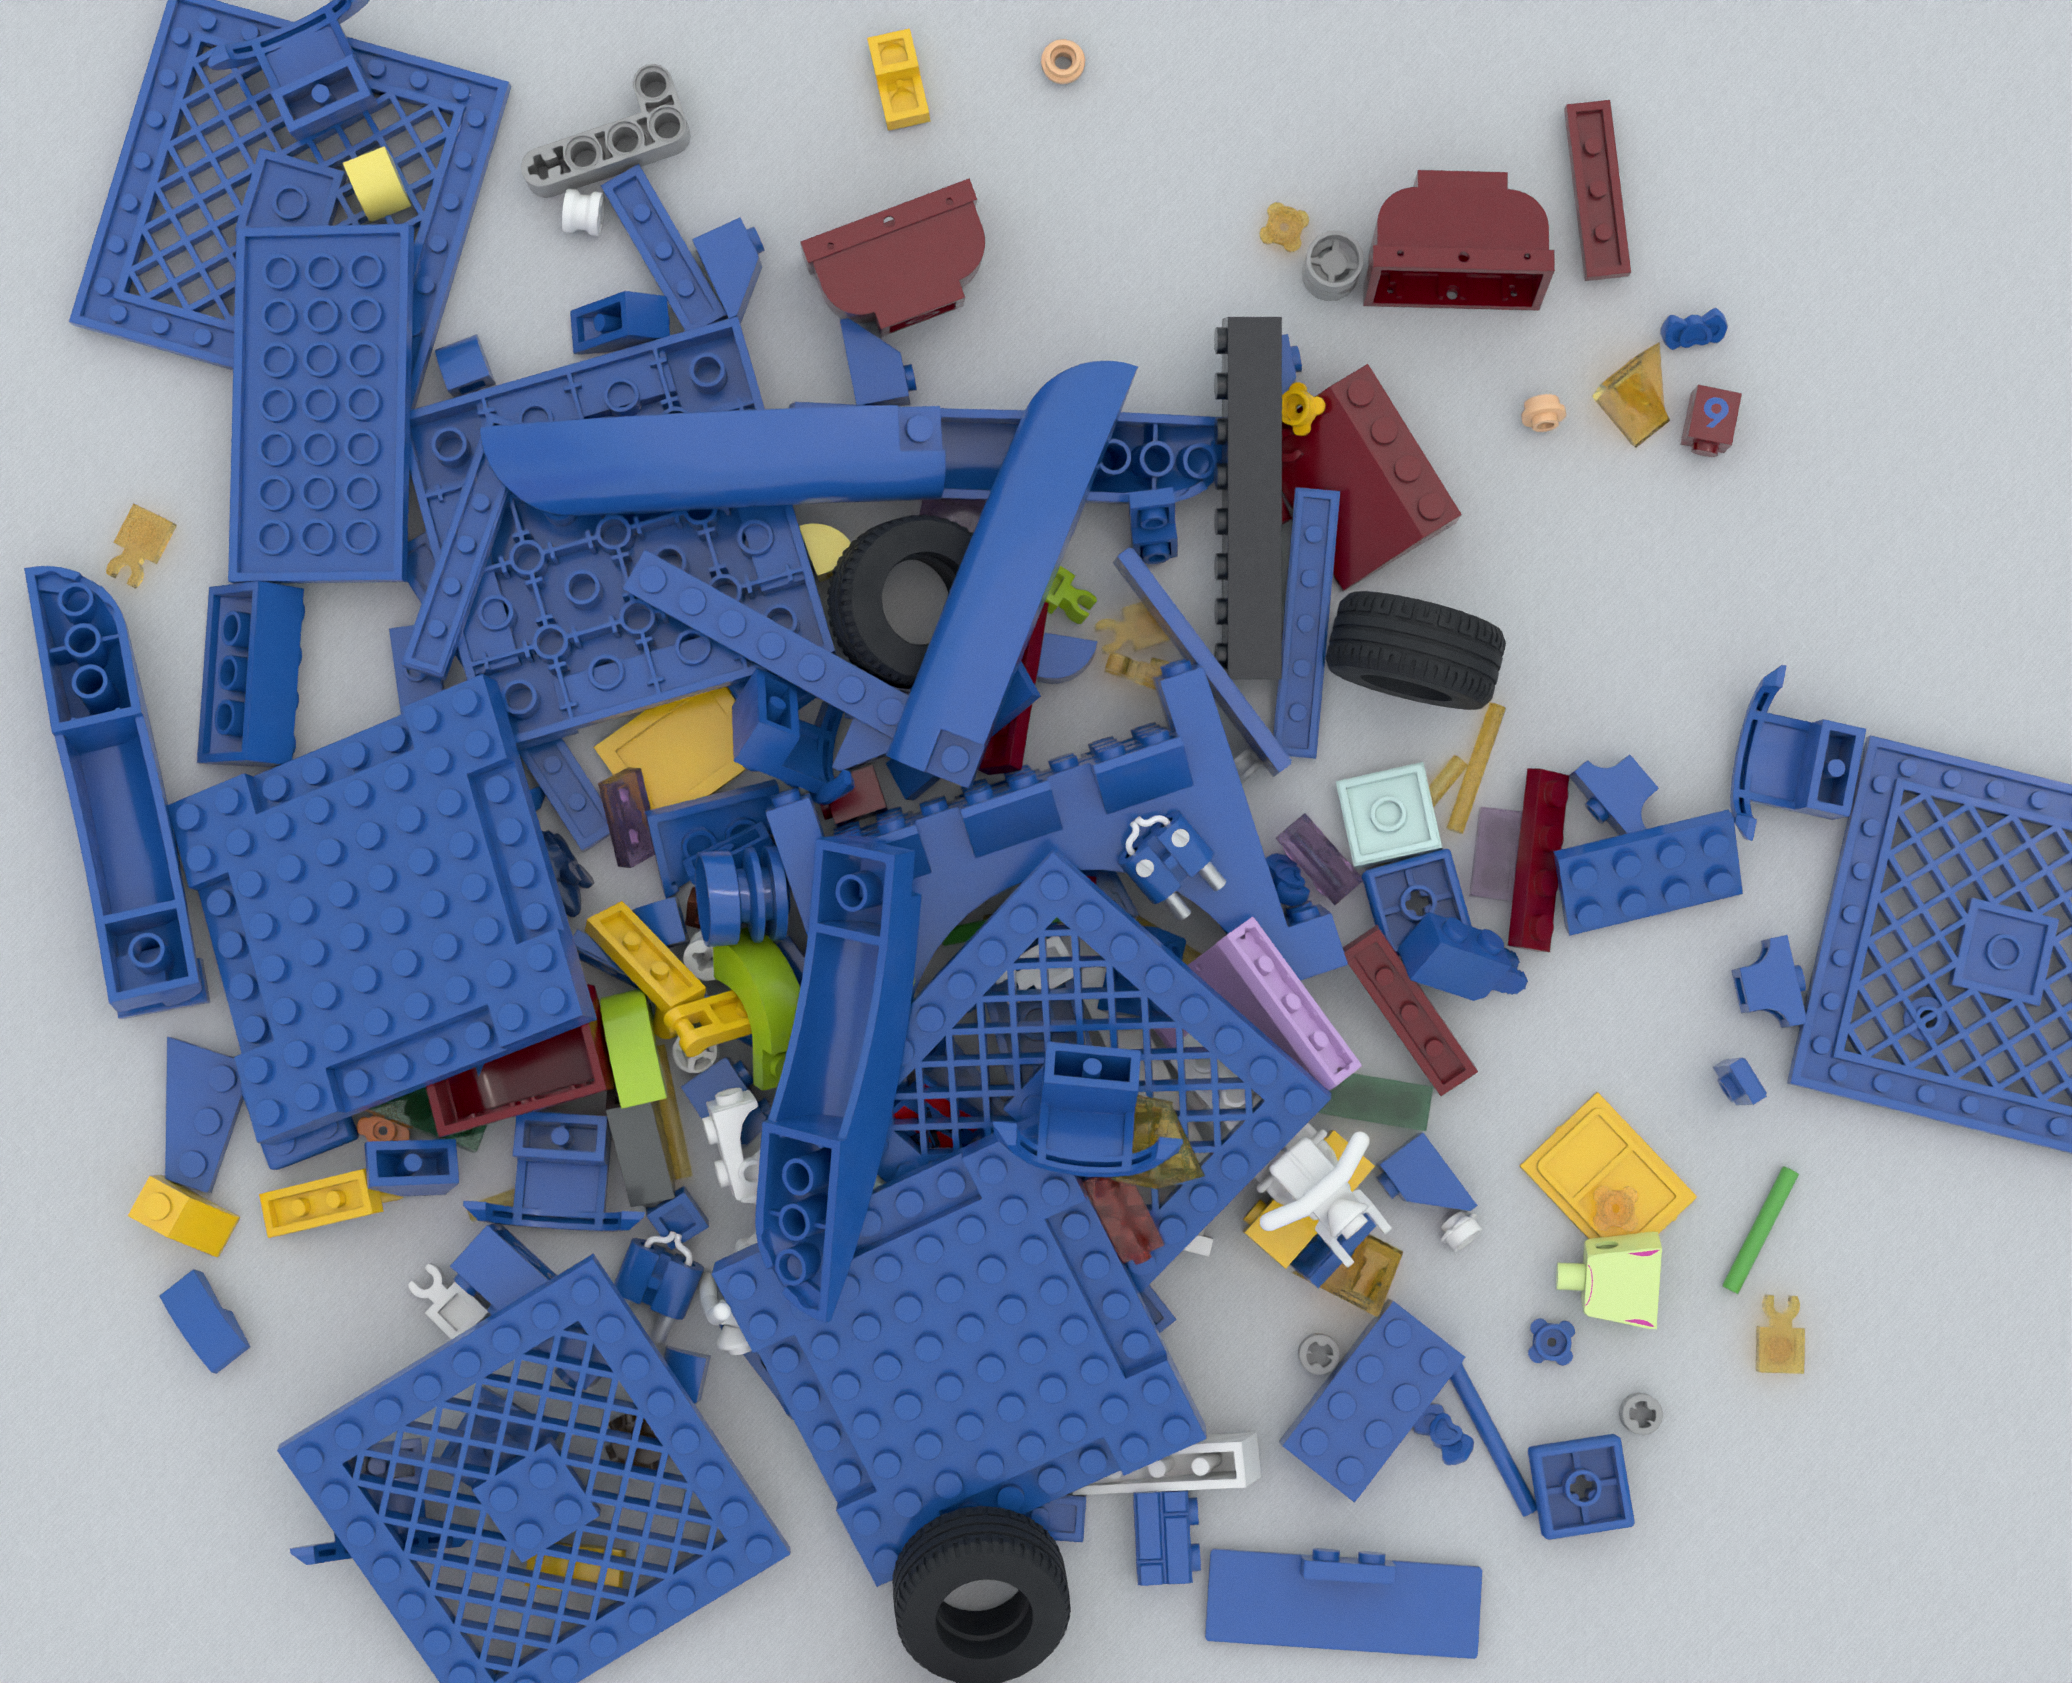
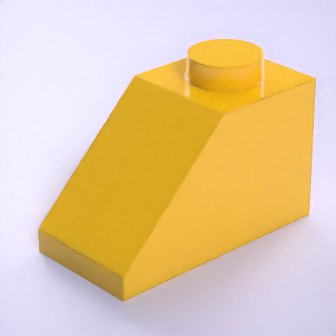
(183, 1215)

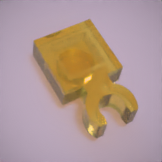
(142, 537)
(1137, 626)
(1137, 671)
(1780, 1345)

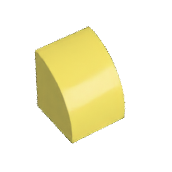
(377, 184)
(824, 547)

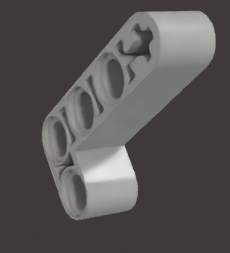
(604, 139)

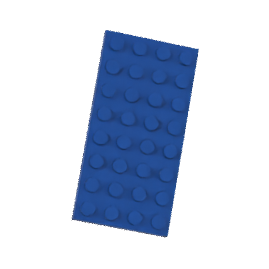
(321, 404)

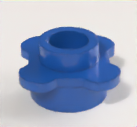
(1560, 1351)

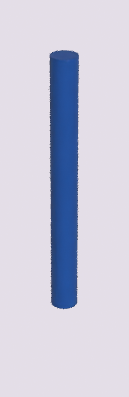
(1493, 1441)

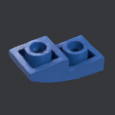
(1153, 524)
(203, 1322)

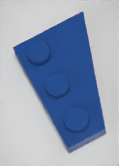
(700, 823)

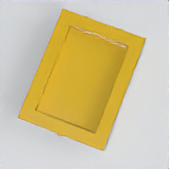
(679, 747)
(1604, 1150)

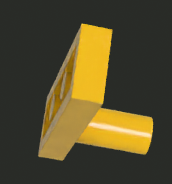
(645, 961)
(321, 1203)

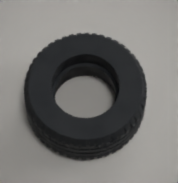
(858, 587)
(1415, 650)
(991, 1642)

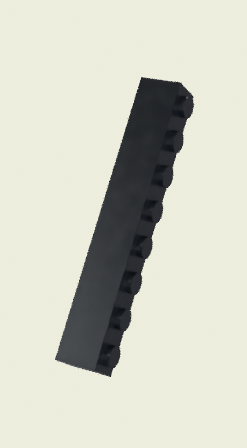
(1250, 497)

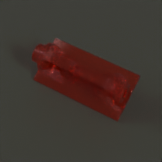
(1124, 1218)

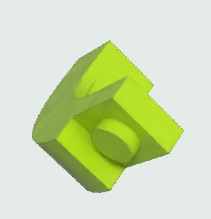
(769, 995)
(633, 1048)

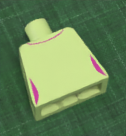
(1617, 1278)

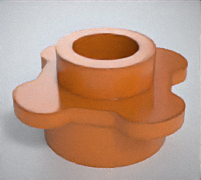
(370, 1129)

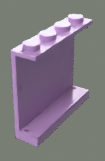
(1269, 994)

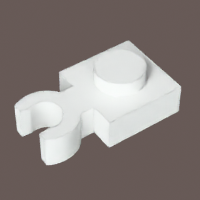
(1057, 976)
(453, 1307)

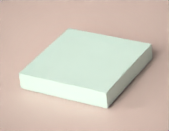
(1389, 815)

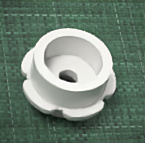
(1460, 1230)

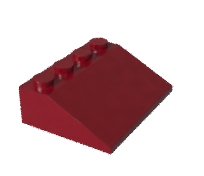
(1383, 477)

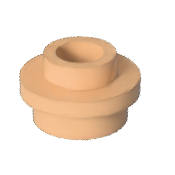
(1067, 49)
(1543, 412)

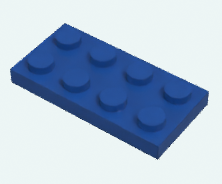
(1648, 872)

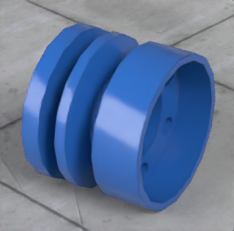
(745, 895)

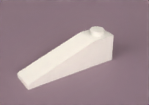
(1214, 1463)

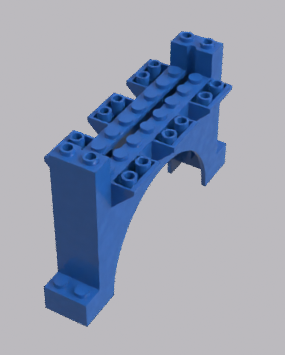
(1084, 811)

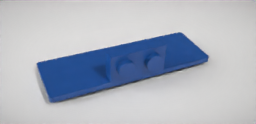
(1343, 1602)

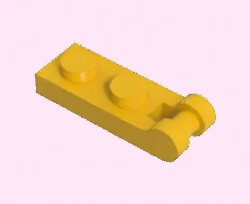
(721, 1019)

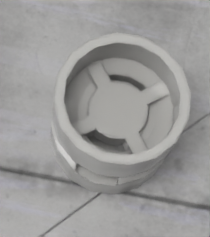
(1332, 265)

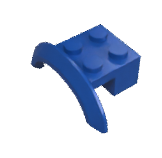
(308, 69)
(779, 744)
(1792, 762)
(1087, 1115)
(559, 1176)
(377, 1467)

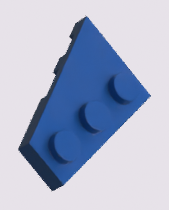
(200, 1112)

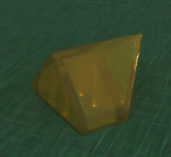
(1635, 397)
(1158, 1119)
(1369, 1276)

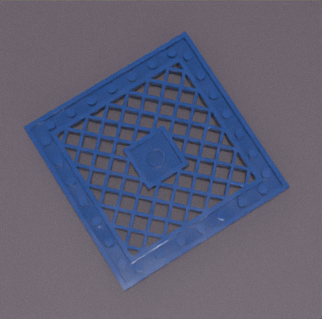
(280, 188)
(1064, 892)
(1996, 954)
(538, 1492)

